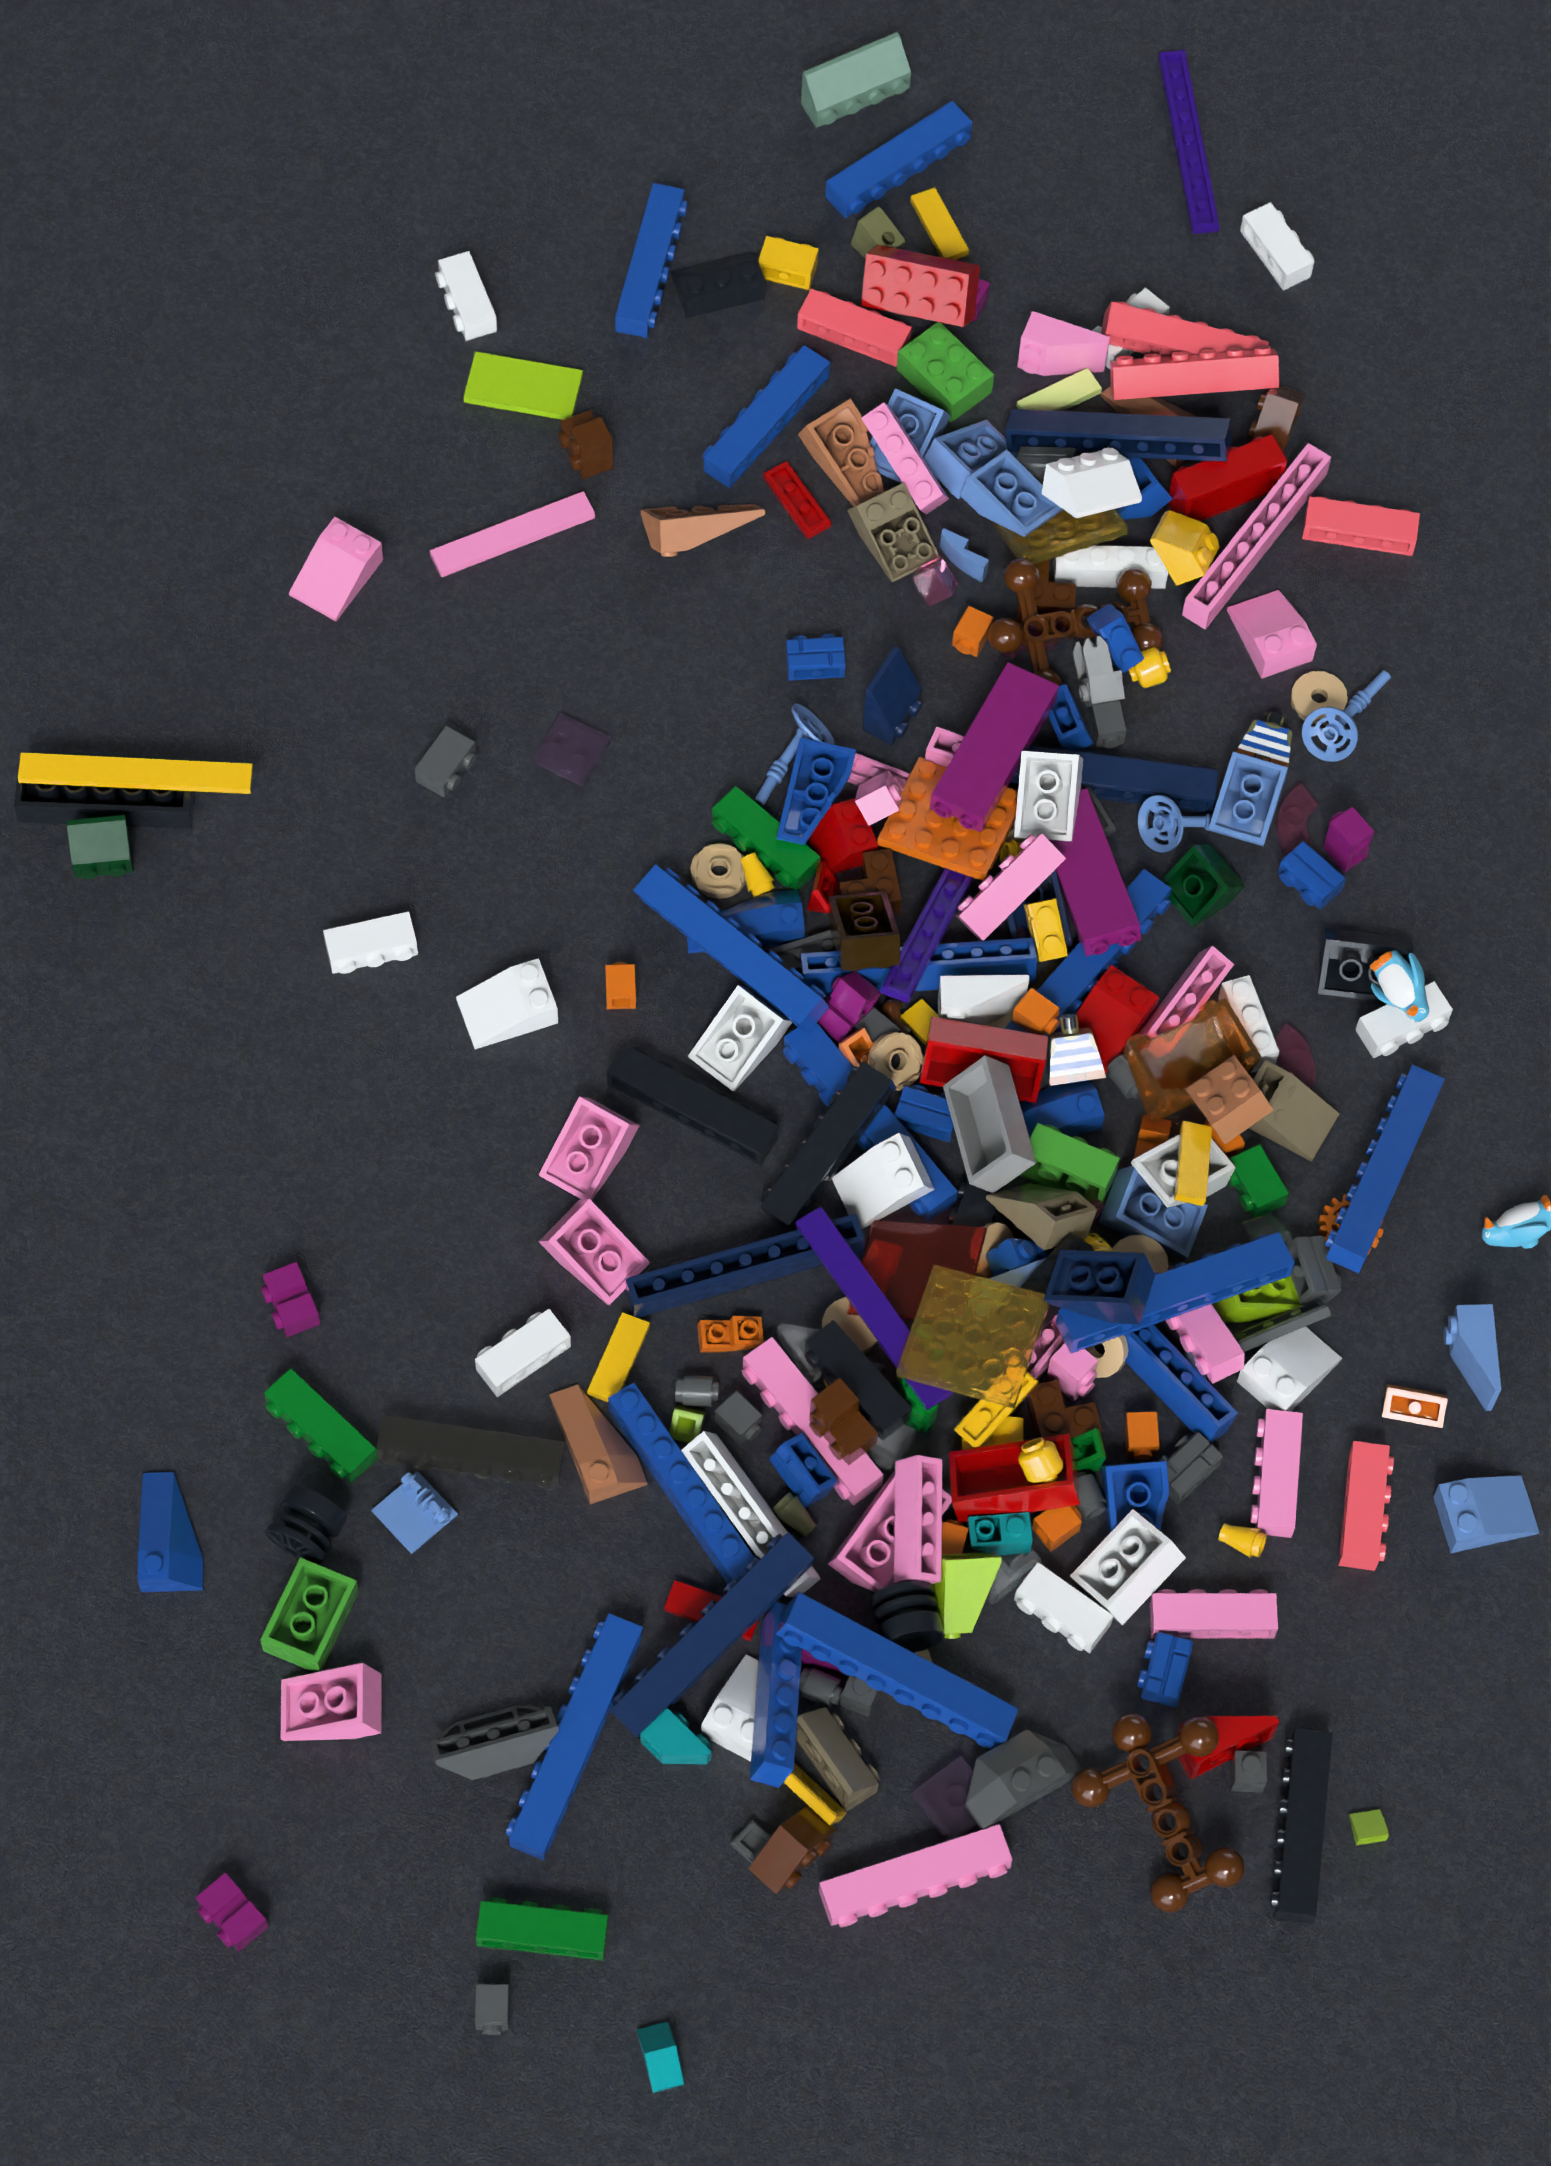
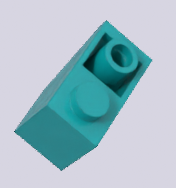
(1001, 1533)
(673, 1742)

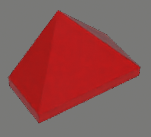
(824, 885)

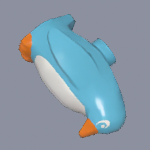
(1401, 984)
(1519, 1225)

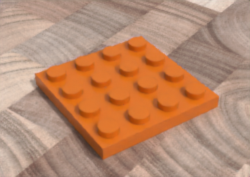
(944, 841)

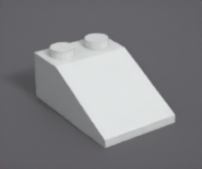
(1048, 795)
(980, 997)
(508, 1005)
(739, 1037)
(1159, 1170)
(883, 1180)
(1288, 1369)
(733, 1711)

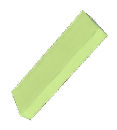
(1063, 394)

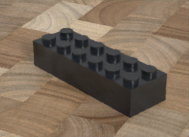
(67, 802)

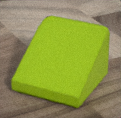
(686, 1423)
(1368, 1827)

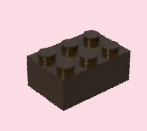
(864, 930)

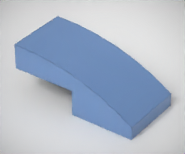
(957, 551)

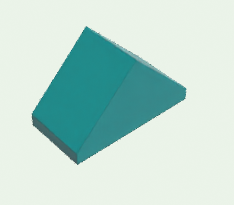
(660, 2057)

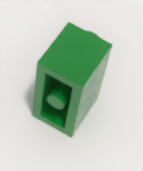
(1257, 1182)

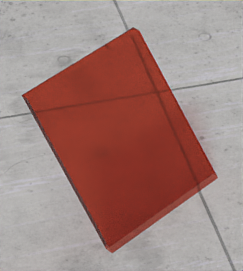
(903, 1255)

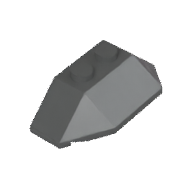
(495, 1741)
(1017, 1776)

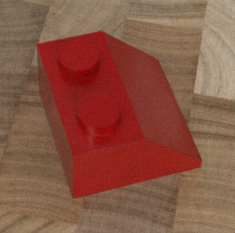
(843, 837)

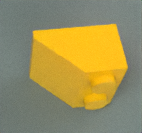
(1184, 546)

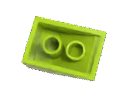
(1259, 1303)

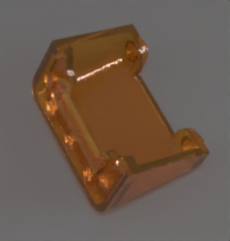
(1185, 1054)

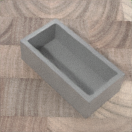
(989, 1124)

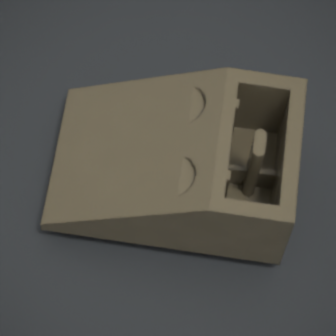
(894, 532)
(1299, 1115)
(1045, 1212)

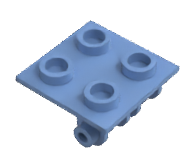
(414, 1512)

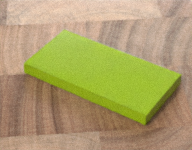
(523, 386)

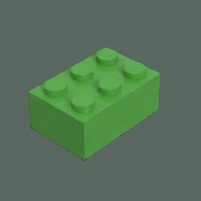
(945, 371)
(1071, 1164)
(309, 1615)

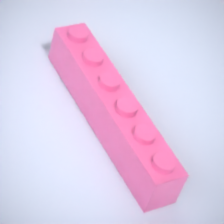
(791, 1396)
(915, 1875)

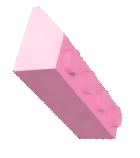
(868, 1550)

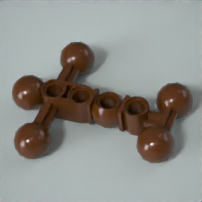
(1022, 577)
(1092, 1787)

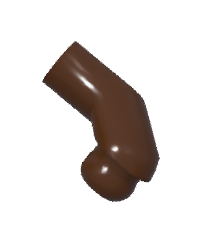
(891, 1011)

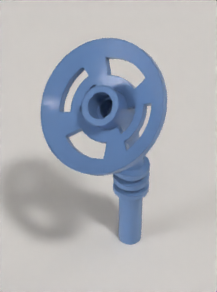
(1335, 726)
(810, 729)
(1166, 822)

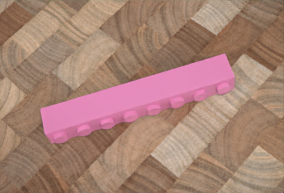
(1256, 536)

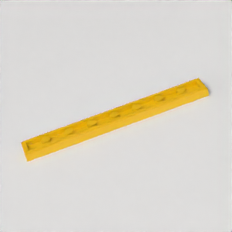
(135, 773)

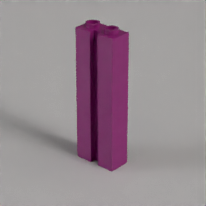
(993, 747)
(1094, 885)

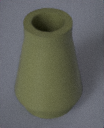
(794, 1514)

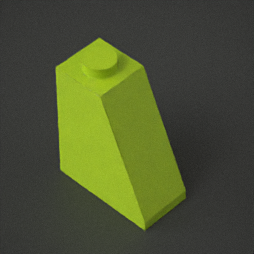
(964, 1589)

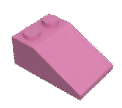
(1060, 347)
(337, 569)
(1273, 633)
(588, 1148)
(594, 1250)
(332, 1704)

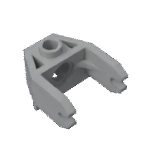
(1095, 673)

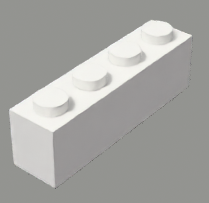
(1103, 564)

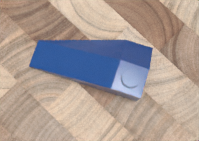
(1152, 491)
(815, 782)
(771, 918)
(1068, 1107)
(1135, 1487)
(167, 1543)

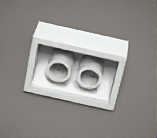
(1091, 483)
(1128, 1566)

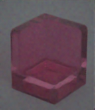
(935, 581)

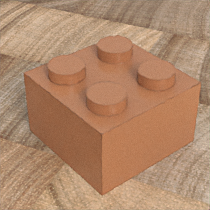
(1229, 1099)

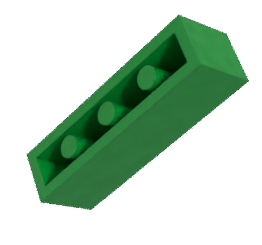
(757, 832)
(320, 1426)
(542, 1929)

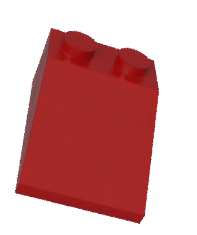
(1116, 1012)
(1235, 1734)

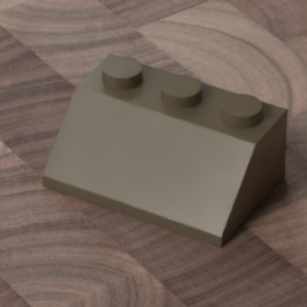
(836, 1757)

